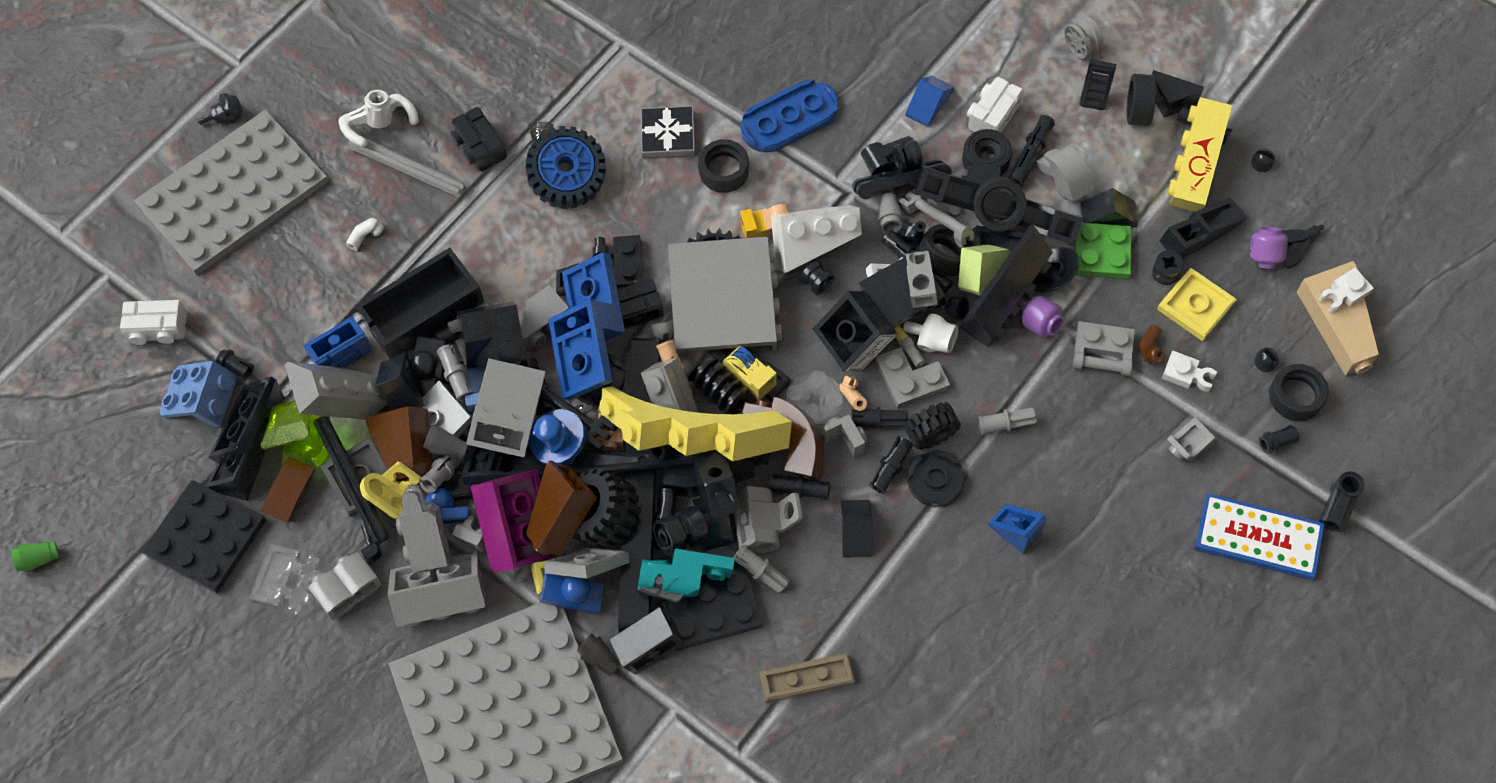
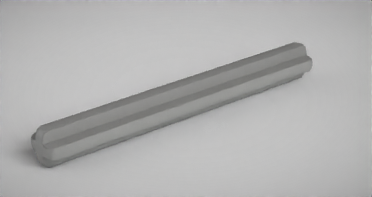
(411, 167)

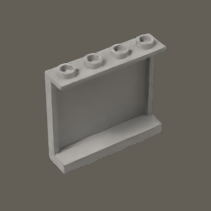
(723, 294)

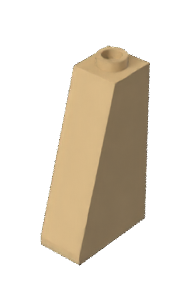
(1344, 331)

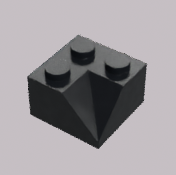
(491, 334)

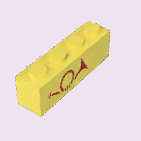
(1200, 154)

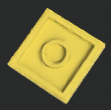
(1196, 304)

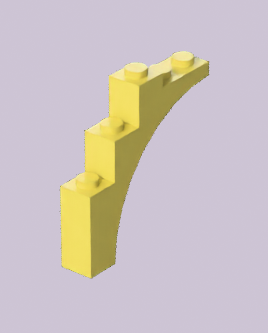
(691, 433)

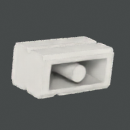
(996, 106)
(153, 321)

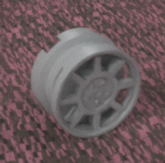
(1084, 36)

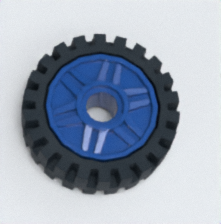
(571, 148)

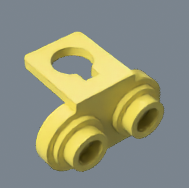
(386, 491)

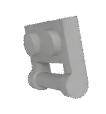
(1103, 341)

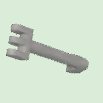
(915, 202)

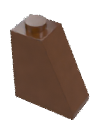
(401, 439)
(558, 509)

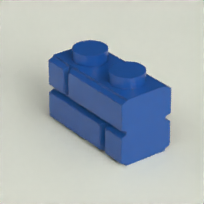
(339, 345)

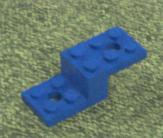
(586, 326)

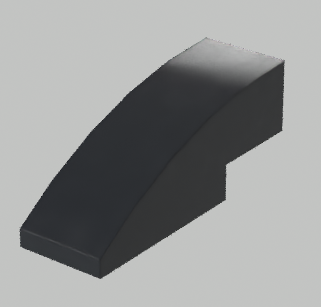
(1203, 227)

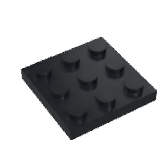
(204, 536)
(719, 609)

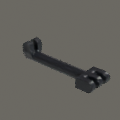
(595, 428)

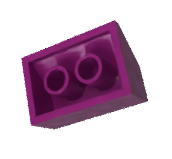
(504, 516)

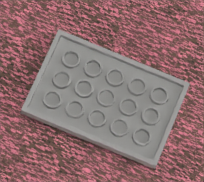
(231, 192)

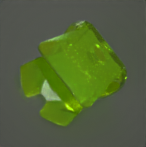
(295, 433)

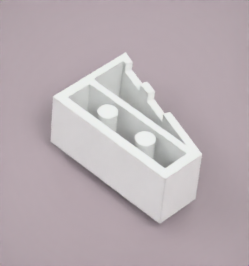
(811, 233)

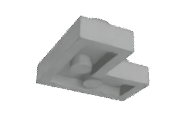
(907, 384)

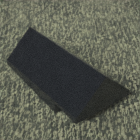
(239, 443)

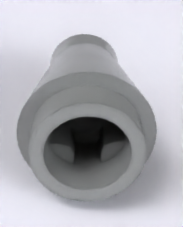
(890, 214)

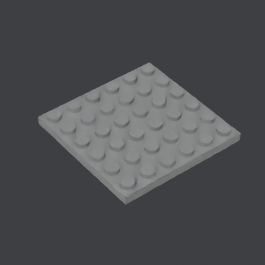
(506, 704)

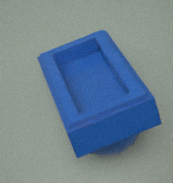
(445, 501)
(572, 593)

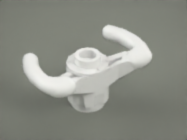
(376, 113)

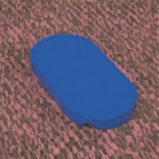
(789, 116)

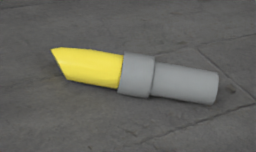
(909, 347)

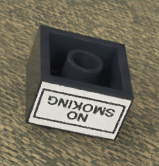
(854, 331)

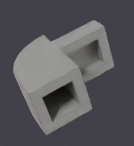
(1068, 171)

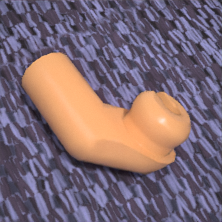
(851, 394)

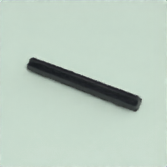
(350, 479)

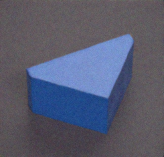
(928, 100)
(1018, 526)

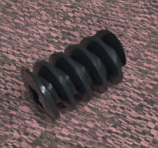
(719, 387)

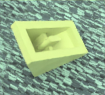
(979, 266)

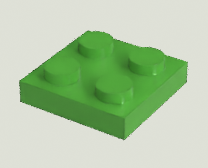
(1104, 251)

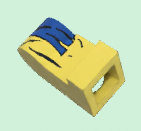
(751, 372)

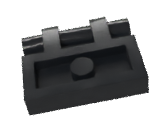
(626, 256)

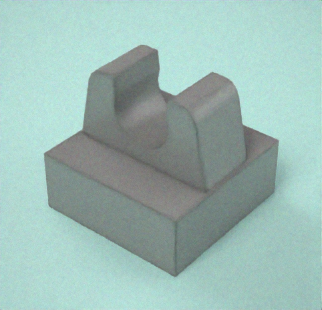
(468, 536)

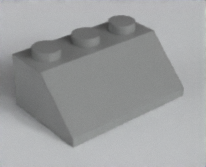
(334, 391)
(436, 591)

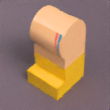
(759, 222)

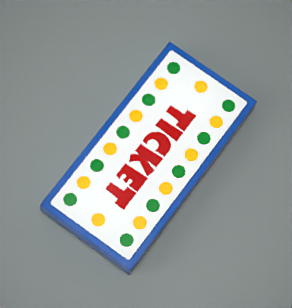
(1259, 536)

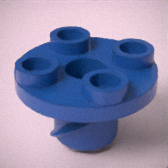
(558, 437)

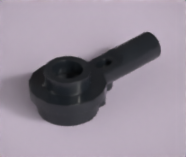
(913, 233)

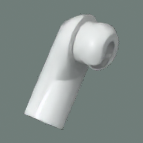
(361, 230)

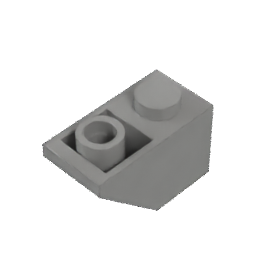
(537, 312)

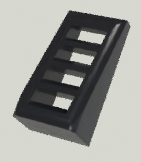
(1097, 86)

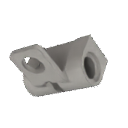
(762, 520)

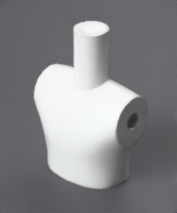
(934, 334)

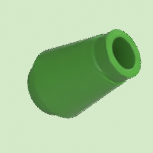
(33, 555)

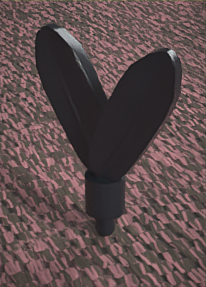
(1300, 240)

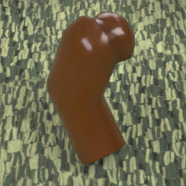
(1148, 345)

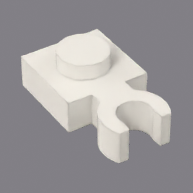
(1347, 288)
(1184, 370)

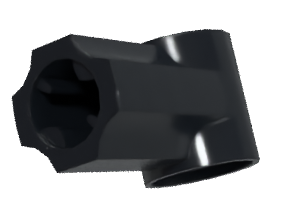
(880, 157)
(1341, 503)

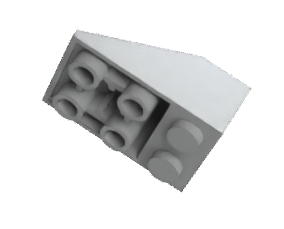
(506, 408)

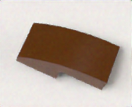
(288, 489)

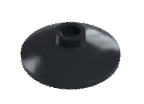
(1063, 269)

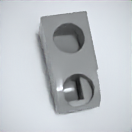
(921, 279)

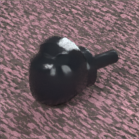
(225, 110)

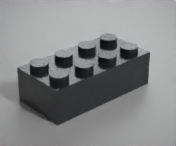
(419, 303)

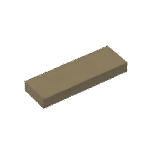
(806, 677)

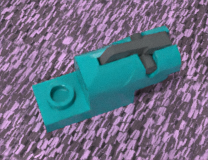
(683, 575)

